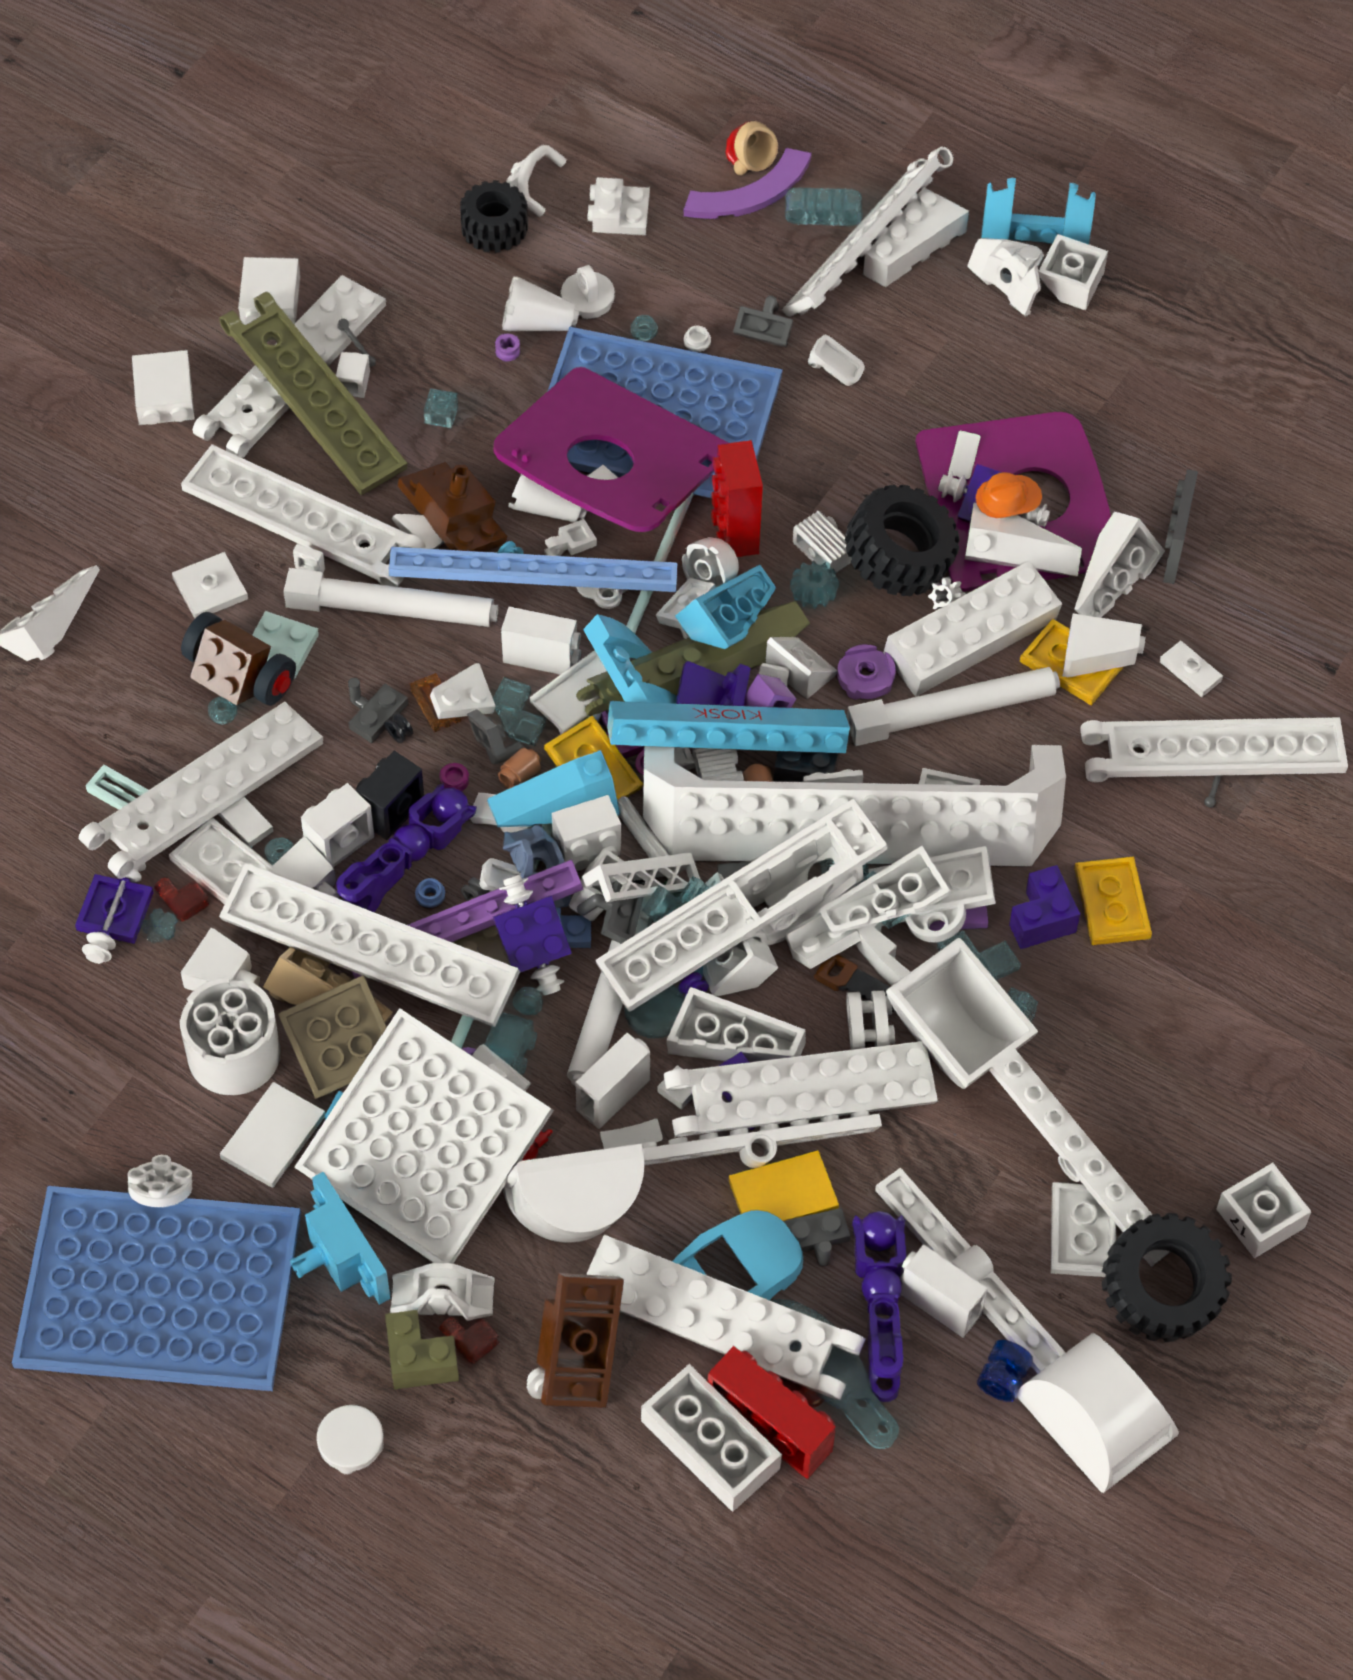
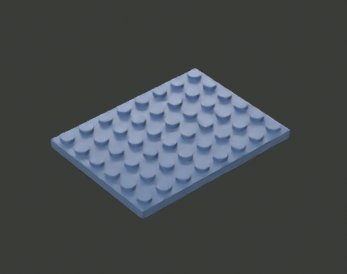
(707, 390)
(158, 1289)

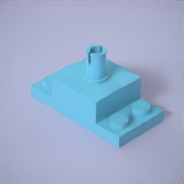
(340, 1245)

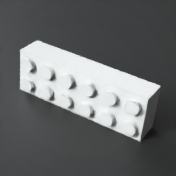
(972, 628)

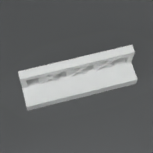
(640, 869)

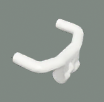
(522, 171)

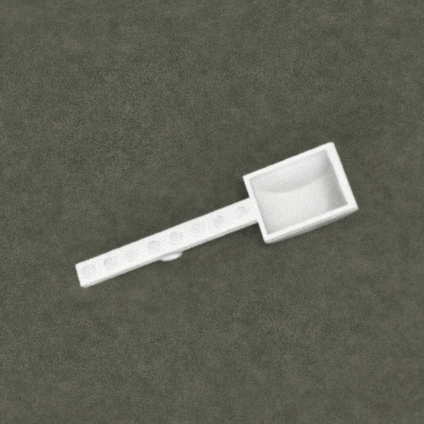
(978, 1029)
(588, 1191)
(1079, 1396)

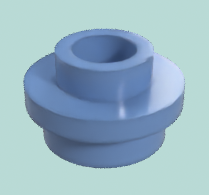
(430, 886)

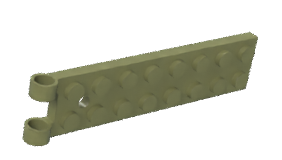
(316, 395)

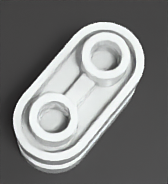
(880, 1007)

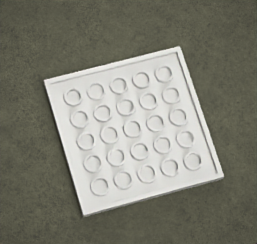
(424, 1139)

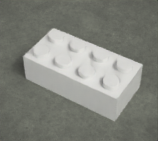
(711, 1437)

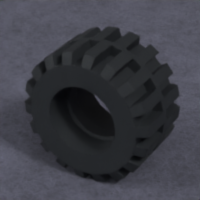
(494, 200)

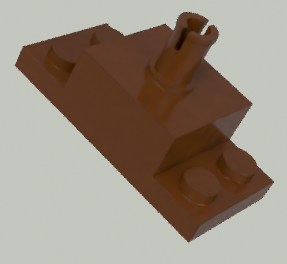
(455, 507)
(579, 1340)

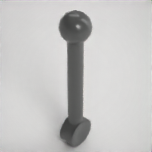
(343, 326)
(1210, 800)

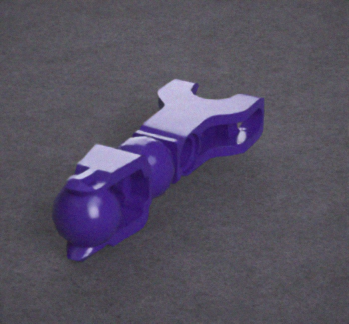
(377, 875)
(882, 1290)

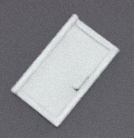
(558, 698)

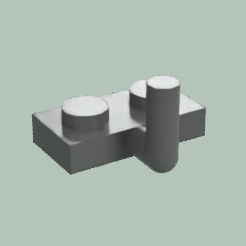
(764, 324)
(374, 712)
(491, 737)
(620, 915)
(820, 1232)

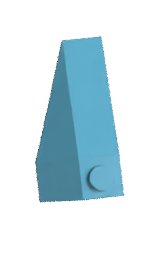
(727, 611)
(553, 791)

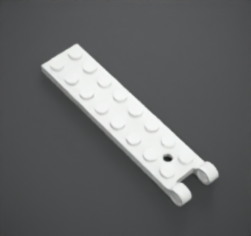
(870, 228)
(319, 327)
(297, 513)
(1216, 747)
(203, 788)
(804, 1087)
(724, 1316)

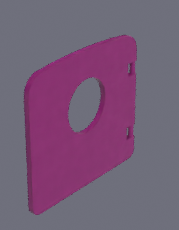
(590, 407)
(1017, 445)

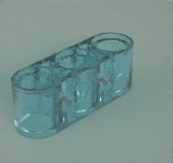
(823, 206)

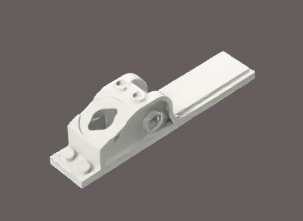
(726, 911)

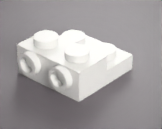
(618, 207)

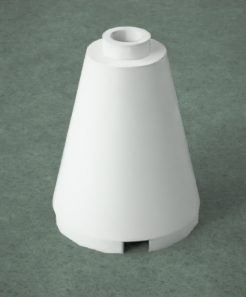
(536, 309)
(541, 501)

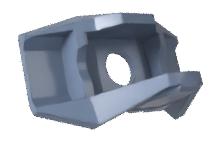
(534, 845)

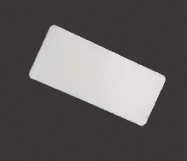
(964, 454)
(631, 1135)

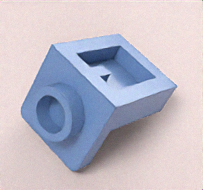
(576, 930)

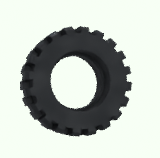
(918, 519)
(1199, 1254)

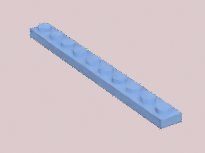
(533, 569)

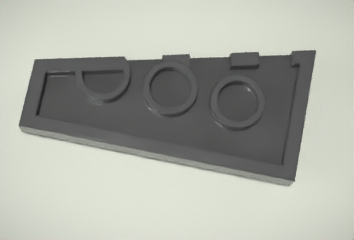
(1179, 523)

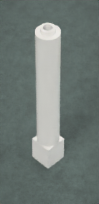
(311, 590)
(875, 720)
(601, 1016)

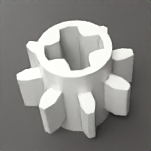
(939, 594)

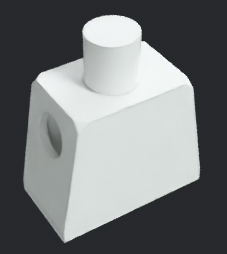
(307, 867)
(217, 959)

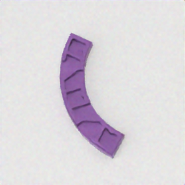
(753, 196)

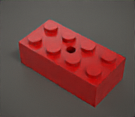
(737, 497)
(774, 1411)

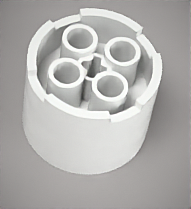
(230, 1036)

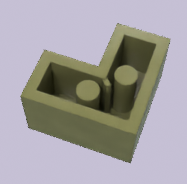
(417, 1360)

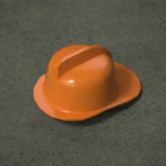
(1008, 495)

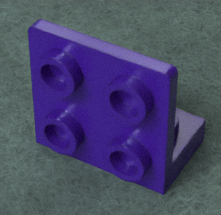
(708, 687)

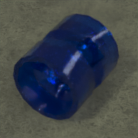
(1004, 1371)

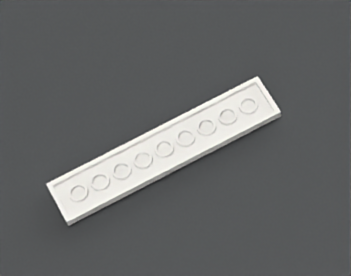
(370, 944)

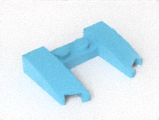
(1003, 224)
(615, 646)

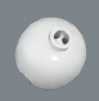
(710, 561)

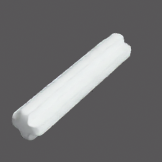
(640, 829)

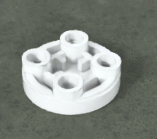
(159, 1182)
(350, 1438)

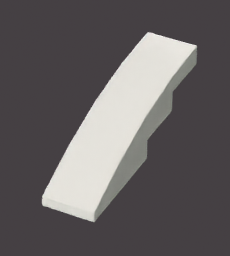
(880, 953)

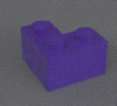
(1048, 913)

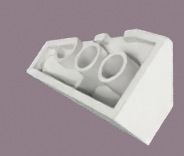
(1016, 541)

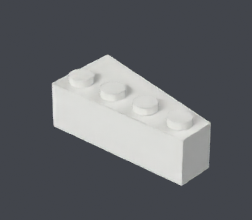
(911, 238)
(721, 1029)

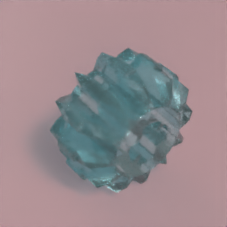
(814, 584)

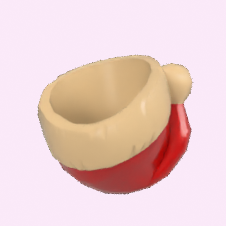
(751, 147)

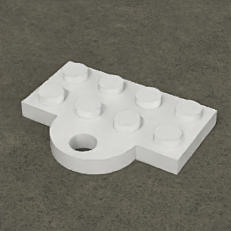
(971, 886)

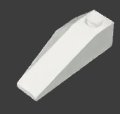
(1119, 559)
(46, 625)
(895, 891)
(741, 966)

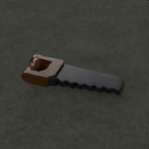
(849, 978)

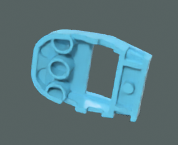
(761, 1245)

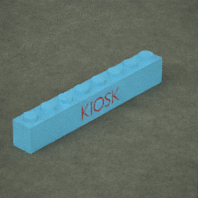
(727, 727)

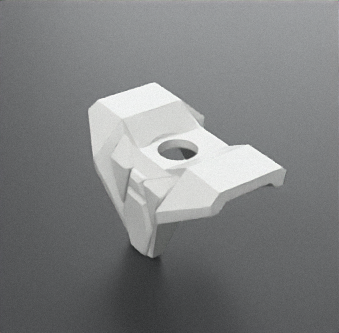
(1022, 260)
(469, 1293)

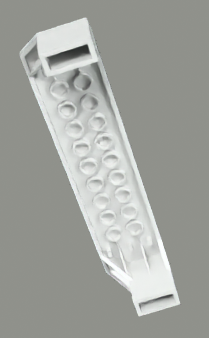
(755, 816)

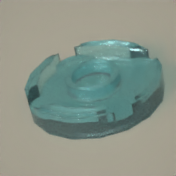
(657, 1014)

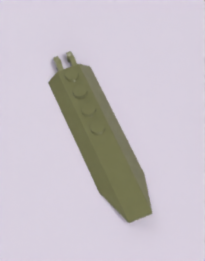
(666, 664)

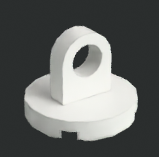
(589, 292)

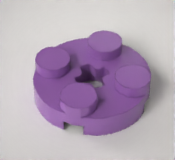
(863, 686)

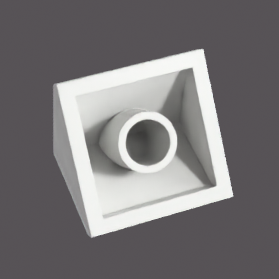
(806, 667)

